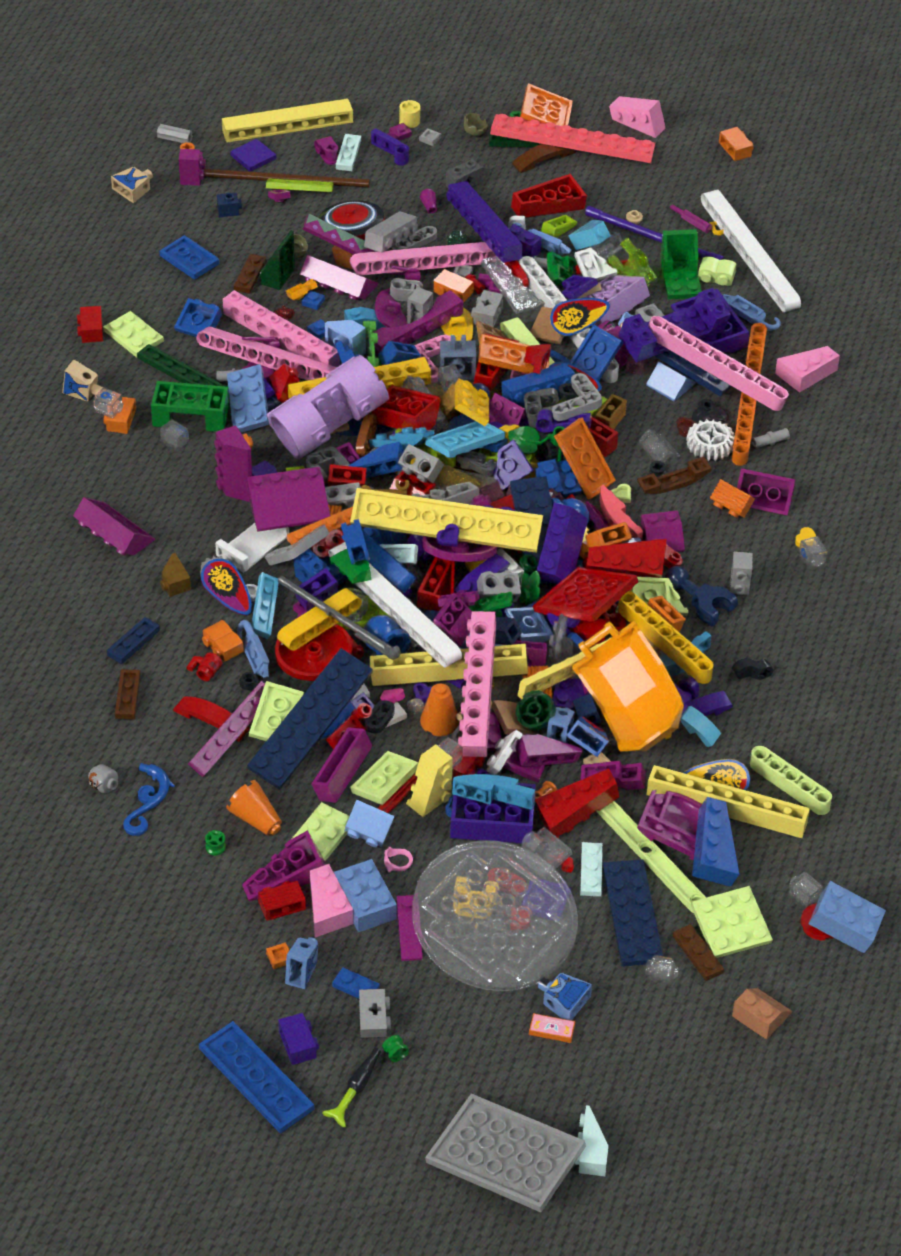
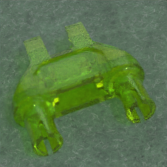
(635, 266)

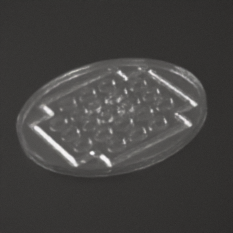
(494, 915)

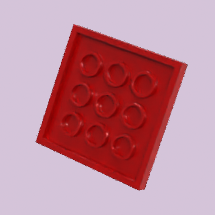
(586, 594)

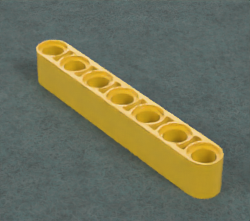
(666, 637)

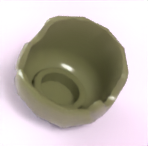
(474, 125)
(300, 246)

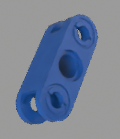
(355, 542)

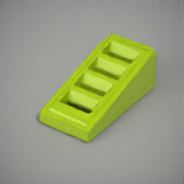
(556, 226)

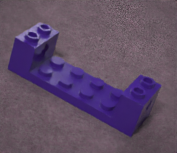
(691, 319)

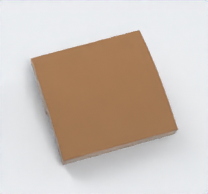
(506, 715)

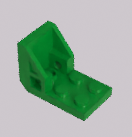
(680, 263)

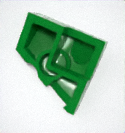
(559, 267)
(356, 573)

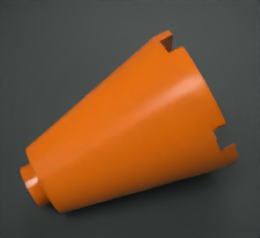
(439, 712)
(255, 808)

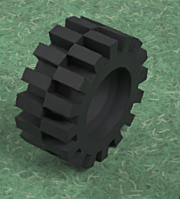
(547, 449)

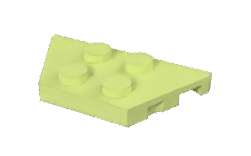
(652, 587)

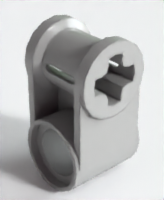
(402, 289)

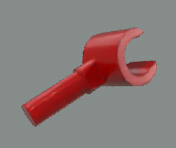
(567, 865)

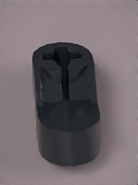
(755, 669)

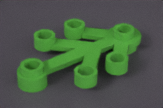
(373, 338)

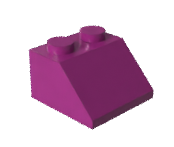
(664, 526)

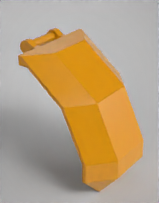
(630, 687)

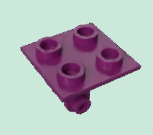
(505, 411)

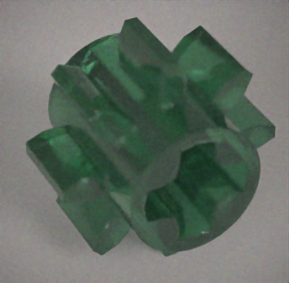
(456, 237)

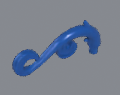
(149, 801)

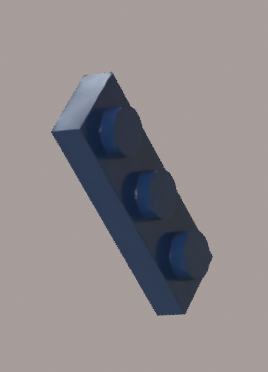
(133, 640)

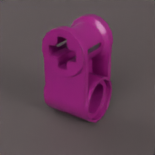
(327, 149)

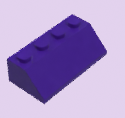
(561, 543)

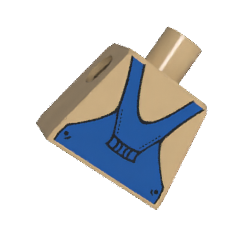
(132, 183)
(80, 381)

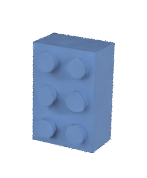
(367, 895)
(847, 917)

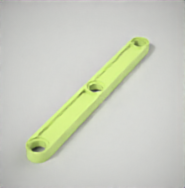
(656, 859)

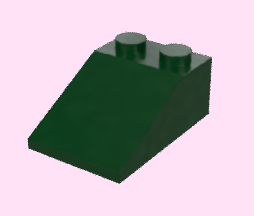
(280, 265)

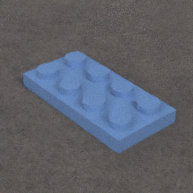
(248, 398)

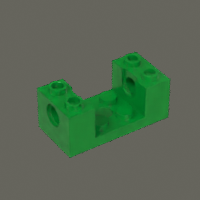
(207, 401)

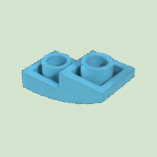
(698, 723)

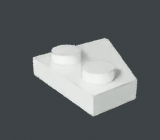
(593, 265)
(503, 751)

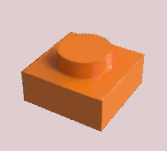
(277, 955)

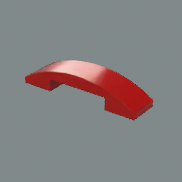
(205, 711)

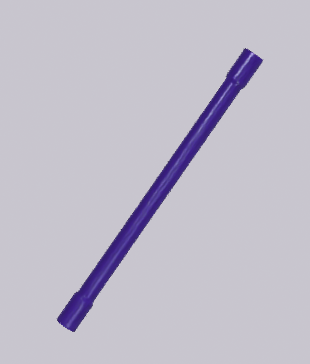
(600, 215)

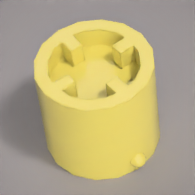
(409, 113)

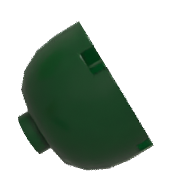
(535, 710)

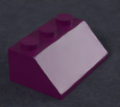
(770, 491)

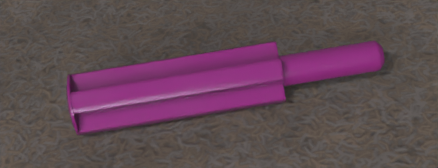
(693, 219)

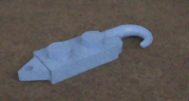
(550, 242)
(750, 311)
(254, 649)

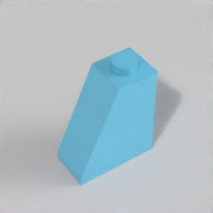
(589, 234)

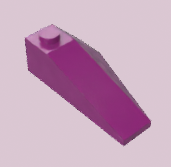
(289, 865)

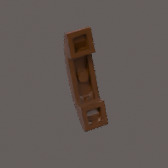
(537, 154)
(677, 479)

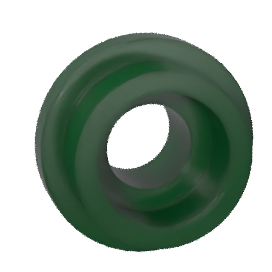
(528, 563)

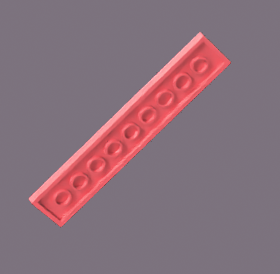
(573, 138)

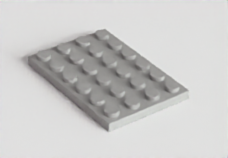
(506, 1152)

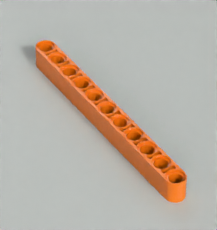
(748, 404)

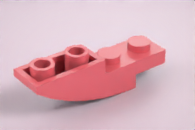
(615, 512)

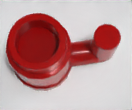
(208, 665)

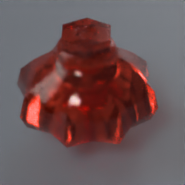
(285, 313)

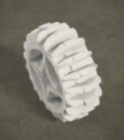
(700, 443)

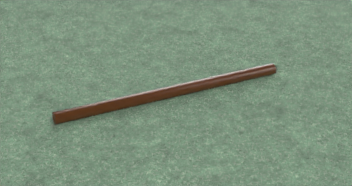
(262, 176)

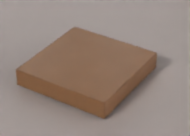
(542, 328)

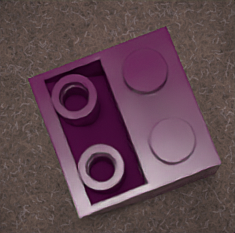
(453, 619)

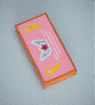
(552, 1028)

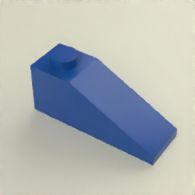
(381, 460)

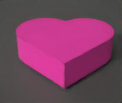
(393, 695)

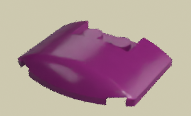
(671, 820)

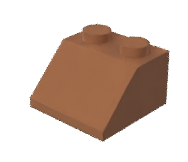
(760, 1012)

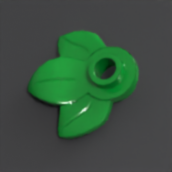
(530, 589)

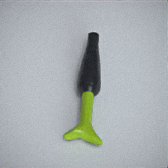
(355, 1086)

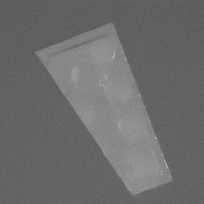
(511, 287)

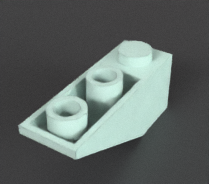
(594, 1156)

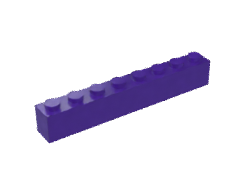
(484, 221)

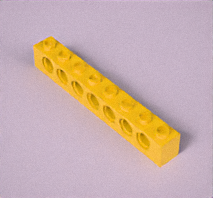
(390, 374)

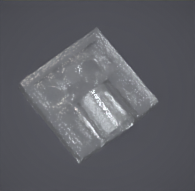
(561, 645)
(547, 846)

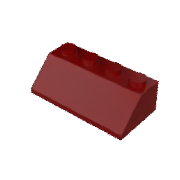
(408, 409)

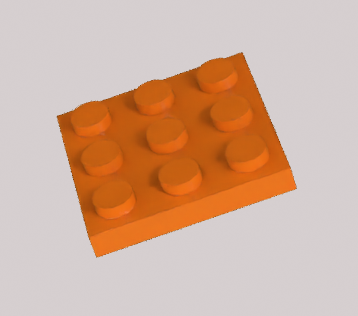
(545, 106)

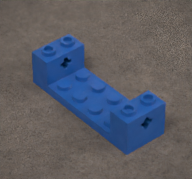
(308, 564)

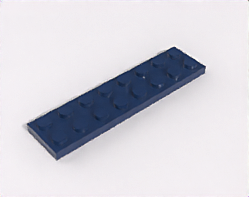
(310, 719)

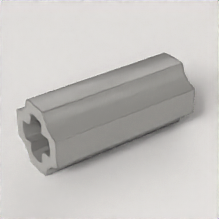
(174, 134)

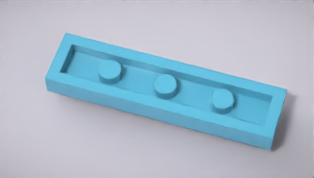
(264, 605)

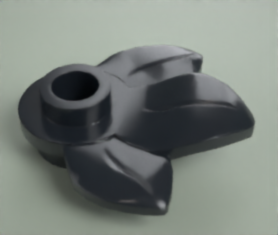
(713, 412)

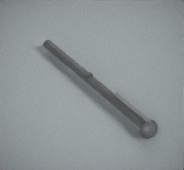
(361, 633)

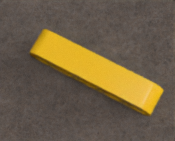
(316, 621)

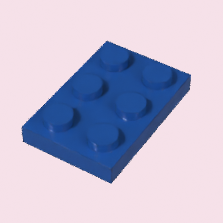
(189, 257)
(596, 352)

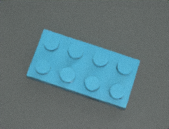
(464, 439)

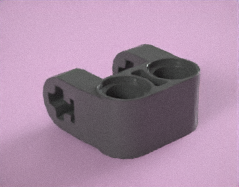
(537, 400)
(324, 458)

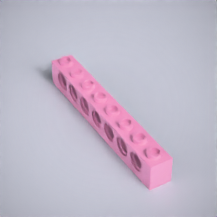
(270, 324)
(477, 744)

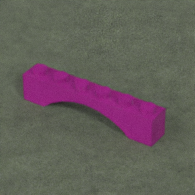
(445, 307)

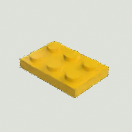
(472, 402)

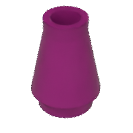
(428, 199)

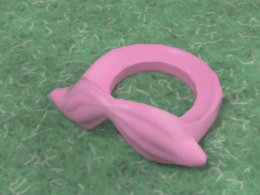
(393, 852)

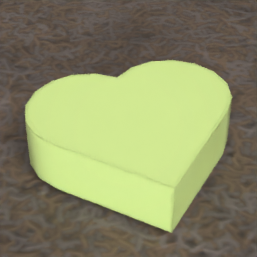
(623, 493)

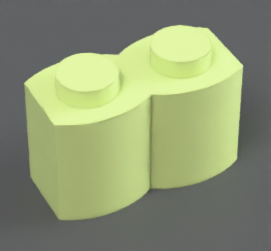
(717, 271)

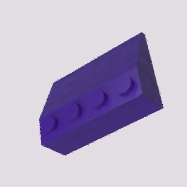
(734, 335)
(490, 822)

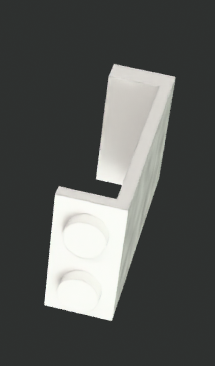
(250, 546)

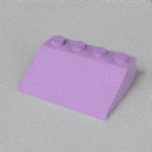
(622, 294)

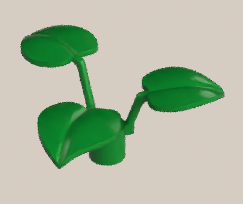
(528, 439)

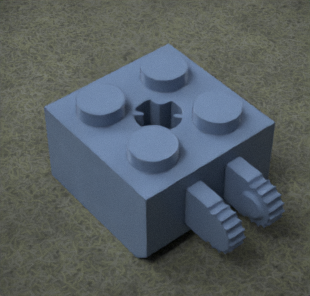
(461, 354)

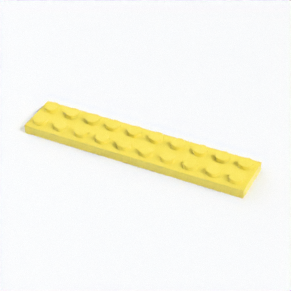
(429, 516)

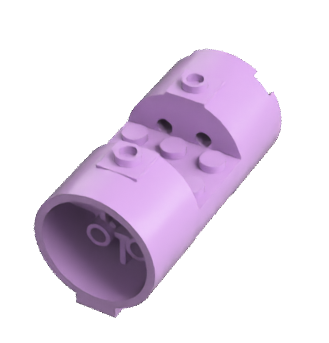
(346, 394)

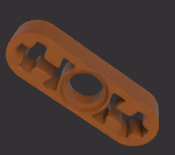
(366, 433)

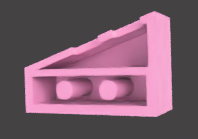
(639, 114)
(807, 367)
(329, 902)

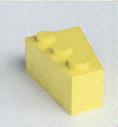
(433, 781)

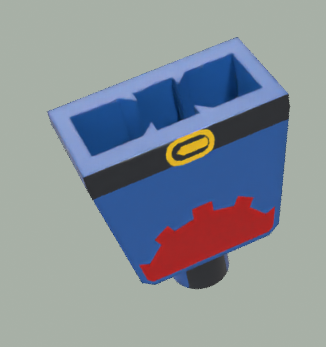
(588, 736)

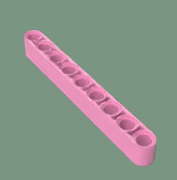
(416, 255)
(263, 351)
(718, 363)

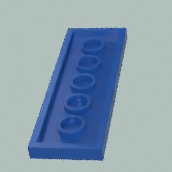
(256, 1077)

